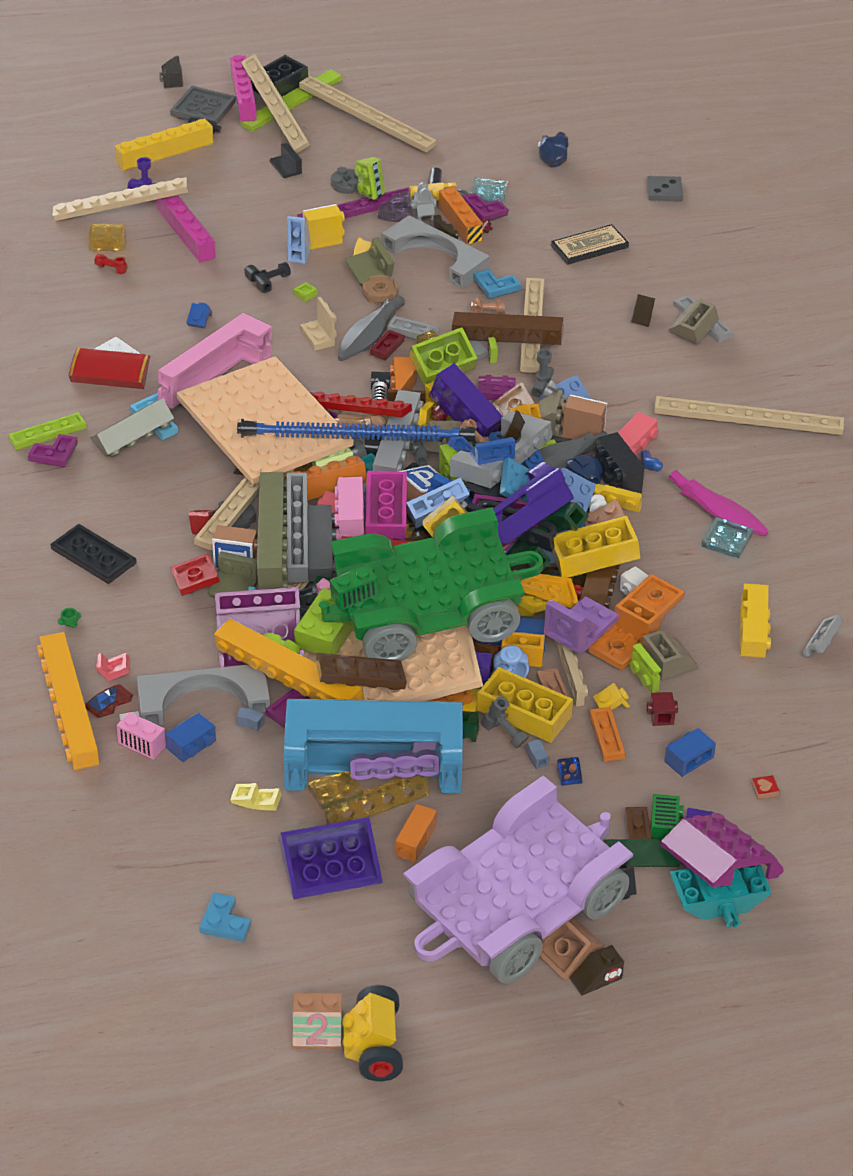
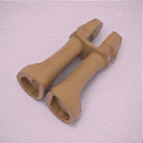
(361, 419)

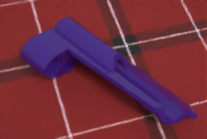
(545, 494)

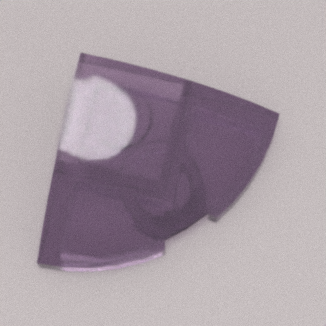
(397, 208)

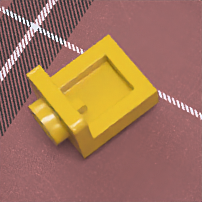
(612, 697)

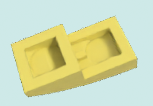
(254, 798)

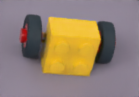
(371, 1032)

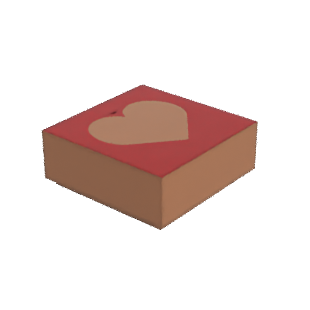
(765, 787)

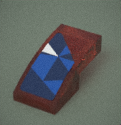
(106, 701)

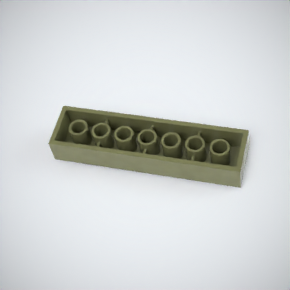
(272, 531)

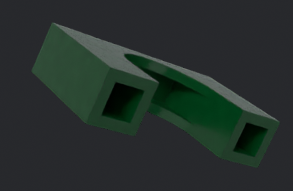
(566, 518)

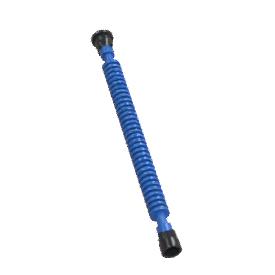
(252, 428)

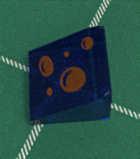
(569, 771)

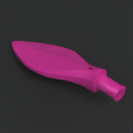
(717, 504)

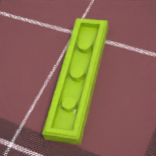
(47, 431)

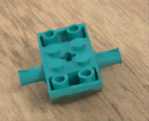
(708, 902)

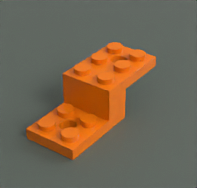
(638, 616)

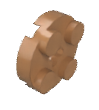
(374, 294)

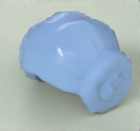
(513, 660)

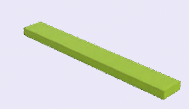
(291, 100)

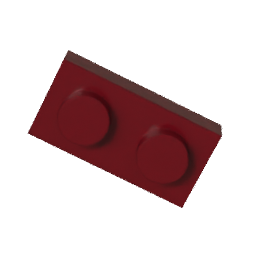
(387, 345)

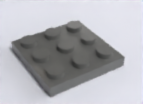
(203, 104)

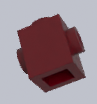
(662, 708)

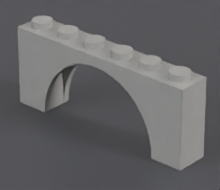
(415, 233)
(531, 438)
(160, 690)

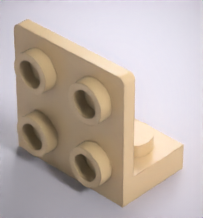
(322, 331)

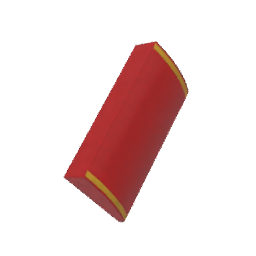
(109, 368)

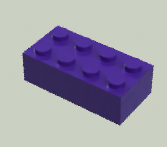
(464, 401)

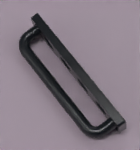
(545, 539)

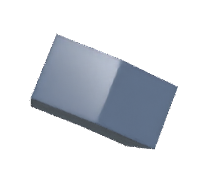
(250, 718)
(537, 753)

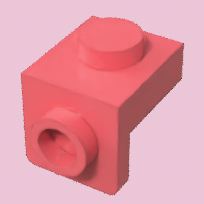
(113, 667)

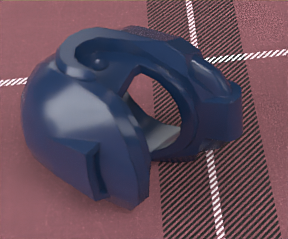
(553, 149)
(586, 467)

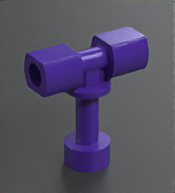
(144, 165)

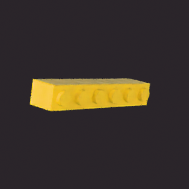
(164, 143)

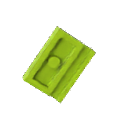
(645, 668)

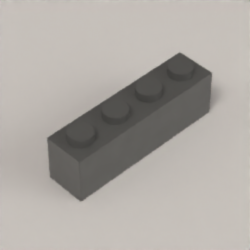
(319, 538)

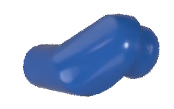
(649, 462)

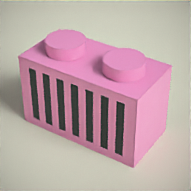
(141, 735)

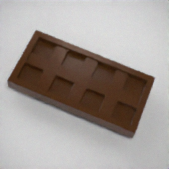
(361, 671)

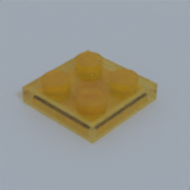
(335, 789)

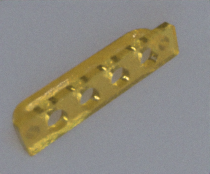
(376, 795)

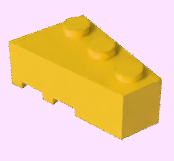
(754, 621)

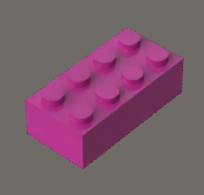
(386, 504)

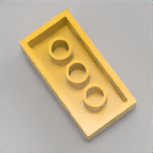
(595, 547)
(531, 705)

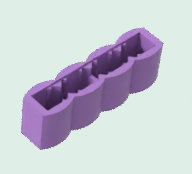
(386, 765)

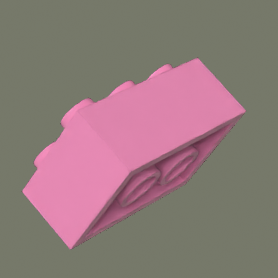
(349, 507)

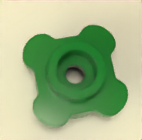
(69, 617)

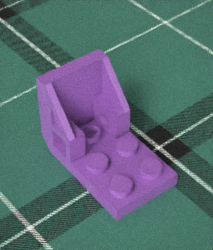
(580, 625)

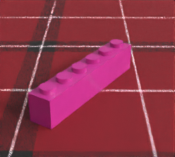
(243, 89)
(187, 227)

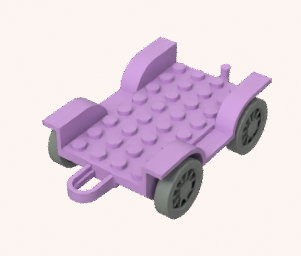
(518, 883)

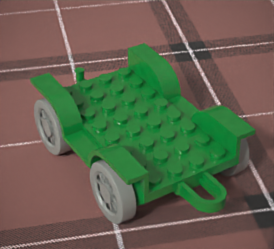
(434, 585)

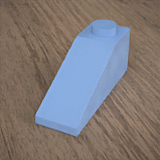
(298, 240)
(427, 503)

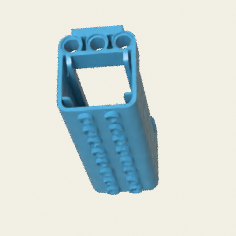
(327, 732)

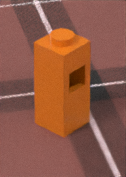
(416, 833)

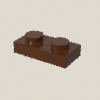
(637, 823)

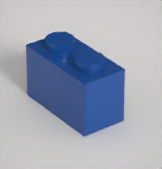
(190, 737)
(690, 752)

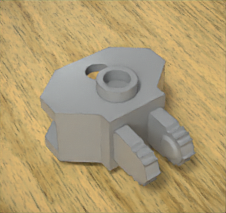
(423, 202)

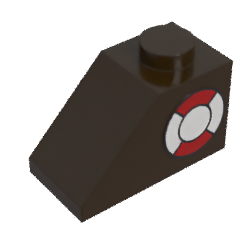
(598, 970)

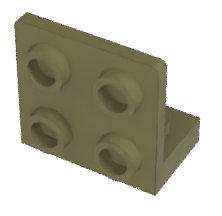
(371, 263)
(234, 573)

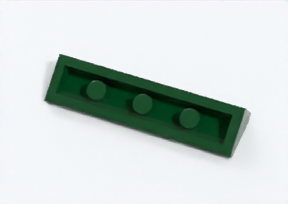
(646, 852)

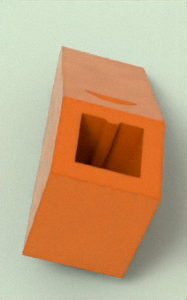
(403, 374)

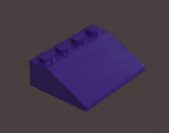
(330, 858)

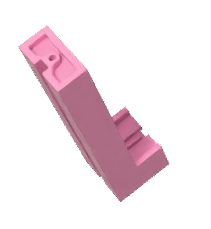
(236, 341)

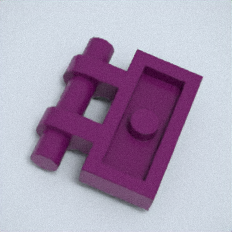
(495, 387)

